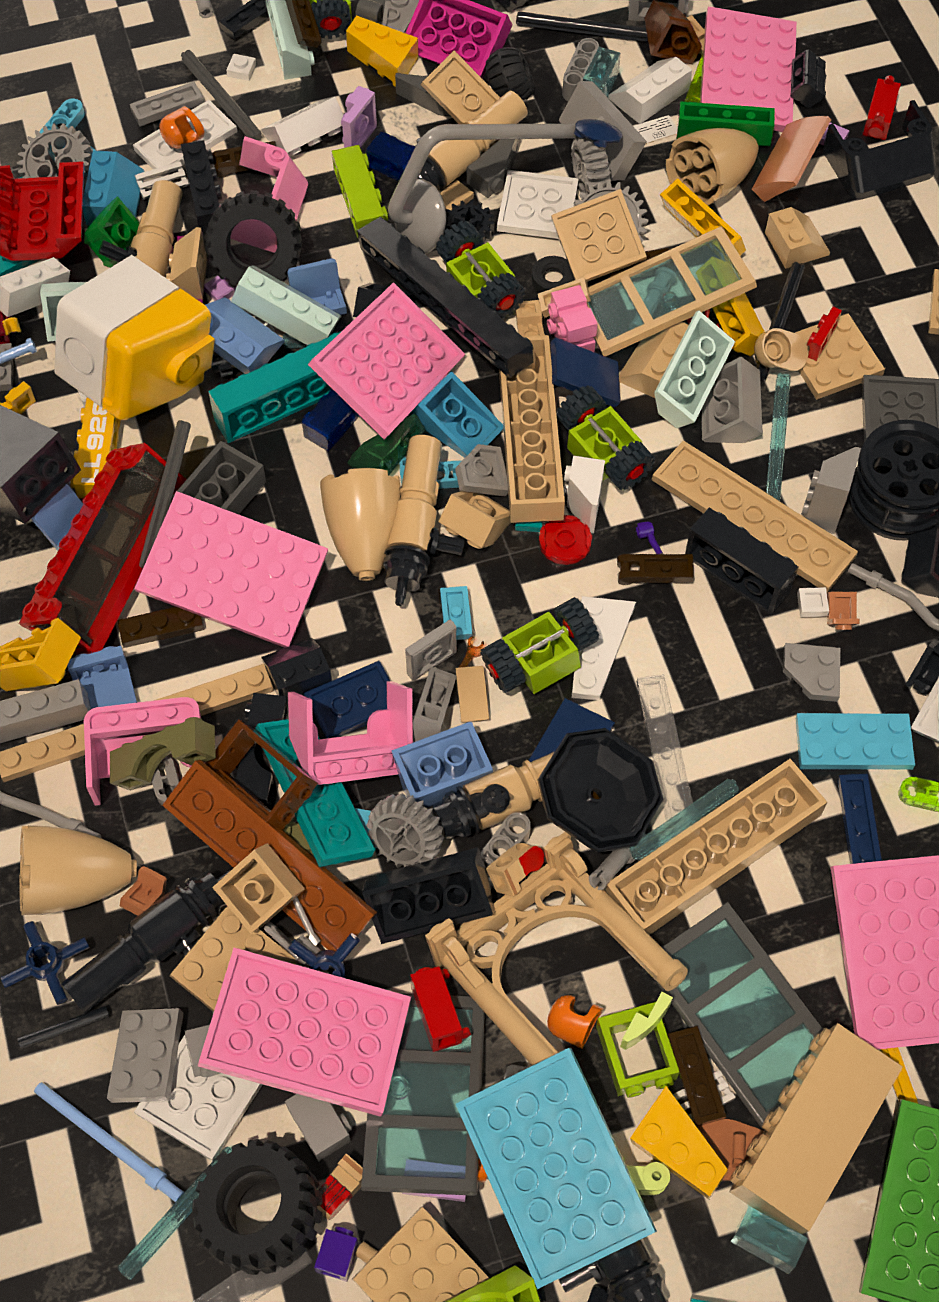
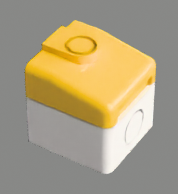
(132, 339)

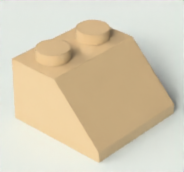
(794, 237)
(189, 264)
(475, 518)

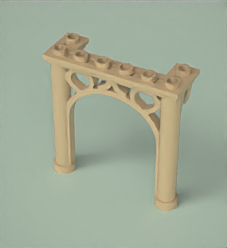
(562, 873)

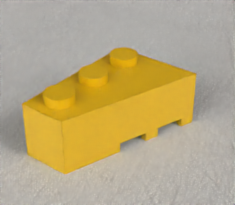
(382, 47)
(39, 658)
(676, 1142)

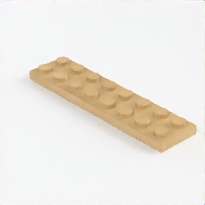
(709, 484)

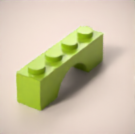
(508, 1286)

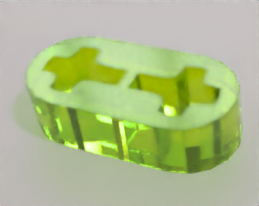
(925, 793)

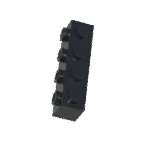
(201, 181)

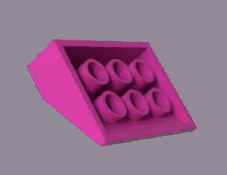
(458, 27)

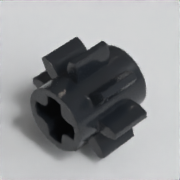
(221, 365)

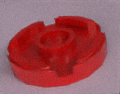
(565, 540)

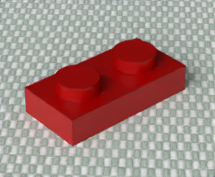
(826, 328)

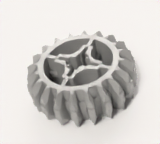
(589, 164)
(404, 830)

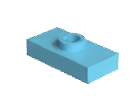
(456, 607)

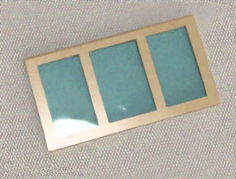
(667, 290)

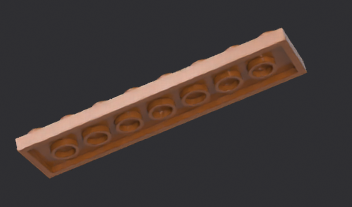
(234, 830)

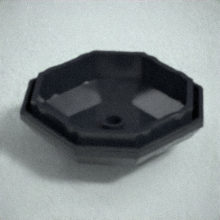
(616, 773)

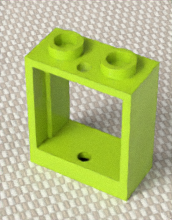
(635, 1086)

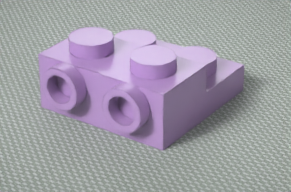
(360, 117)

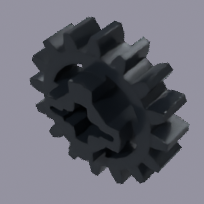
(478, 217)

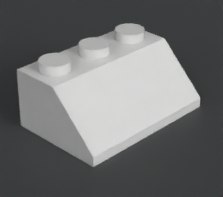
(653, 89)
(305, 126)
(22, 287)

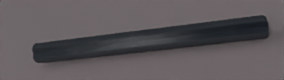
(581, 26)
(784, 306)

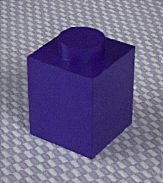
(337, 1253)

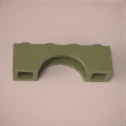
(136, 761)

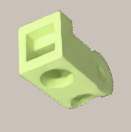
(650, 1178)

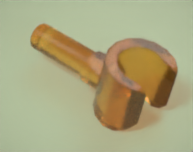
(472, 652)

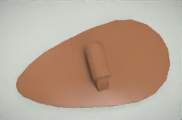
(730, 1141)

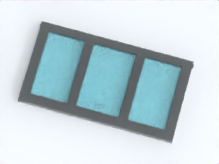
(743, 1009)
(421, 1136)

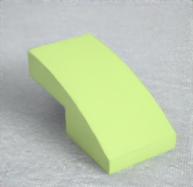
(642, 1026)

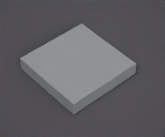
(431, 650)

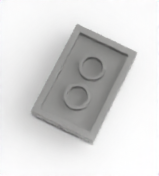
(145, 1055)

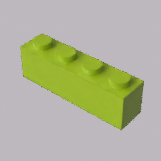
(357, 186)

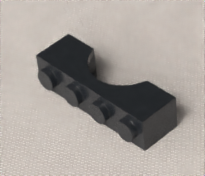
(250, 774)

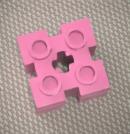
(572, 318)

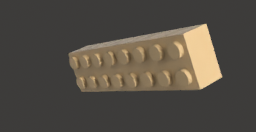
(532, 440)
(717, 847)

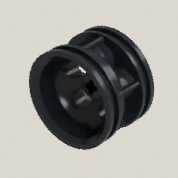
(913, 457)

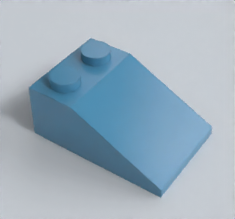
(457, 416)

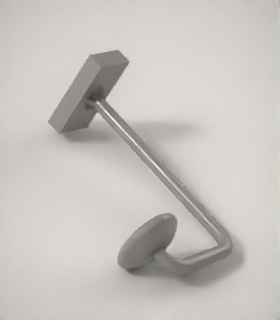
(418, 205)

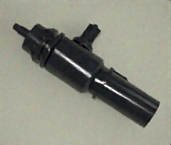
(151, 937)
(628, 1272)

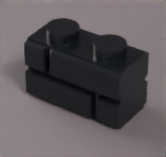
(808, 79)

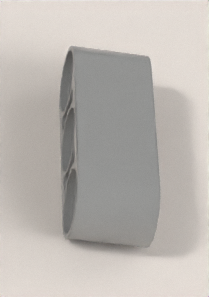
(578, 66)
(505, 838)

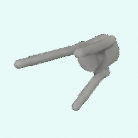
(284, 941)

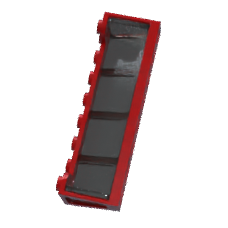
(102, 550)

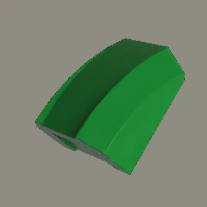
(113, 225)

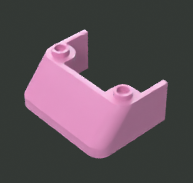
(289, 187)
(115, 725)
(355, 755)

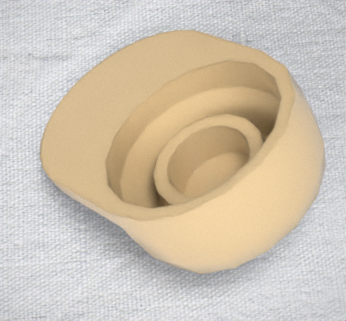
(781, 350)

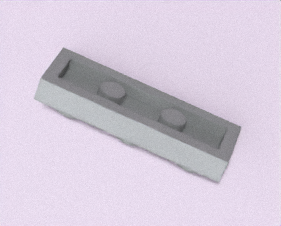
(162, 104)

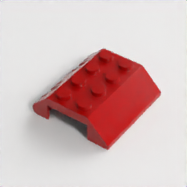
(41, 213)

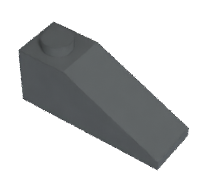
(410, 88)
(490, 170)

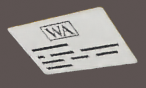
(657, 129)

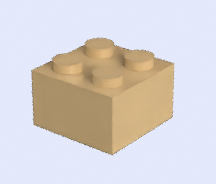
(258, 888)

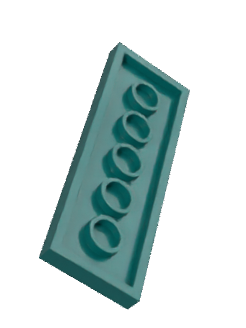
(327, 815)

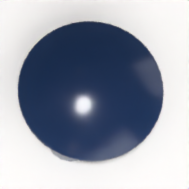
(597, 130)

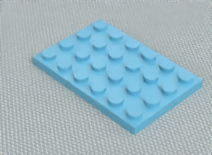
(555, 1168)

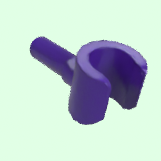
(645, 530)

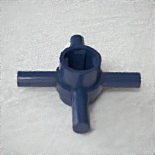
(326, 957)
(49, 971)

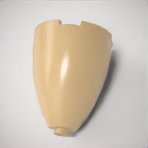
(711, 161)
(361, 516)
(68, 869)

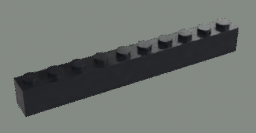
(446, 297)

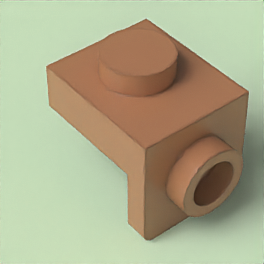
(842, 610)
(144, 892)

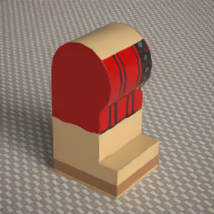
(514, 866)
(340, 1186)

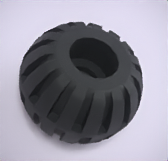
(509, 71)

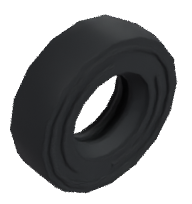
(550, 263)

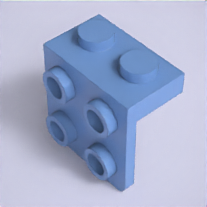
(320, 283)
(56, 516)
(104, 677)

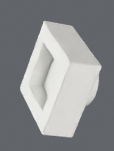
(241, 67)
(813, 602)

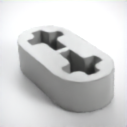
(171, 778)

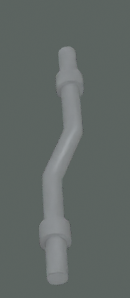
(875, 580)
(45, 814)

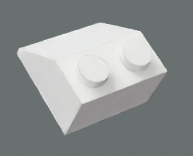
(584, 488)

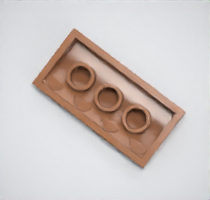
(790, 156)

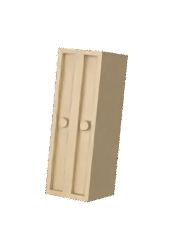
(815, 1128)

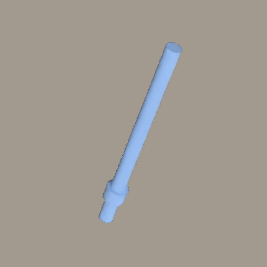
(153, 1176)

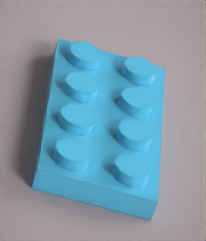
(854, 741)

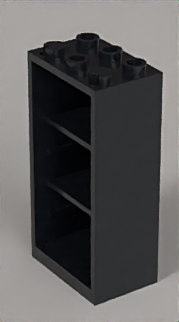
(31, 465)

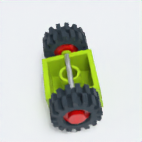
(332, 16)
(480, 268)
(605, 437)
(541, 649)

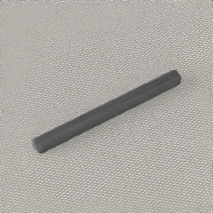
(221, 95)
(167, 486)

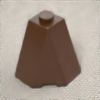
(671, 33)

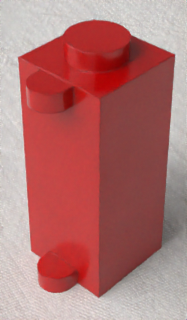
(882, 108)
(437, 1008)

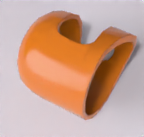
(177, 130)
(569, 1025)

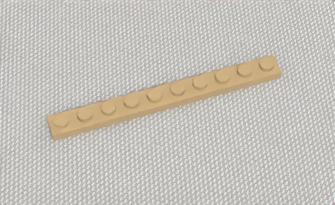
(71, 742)

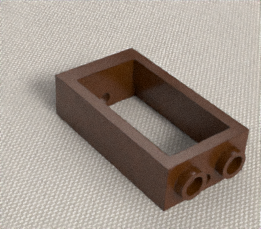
(241, 739)

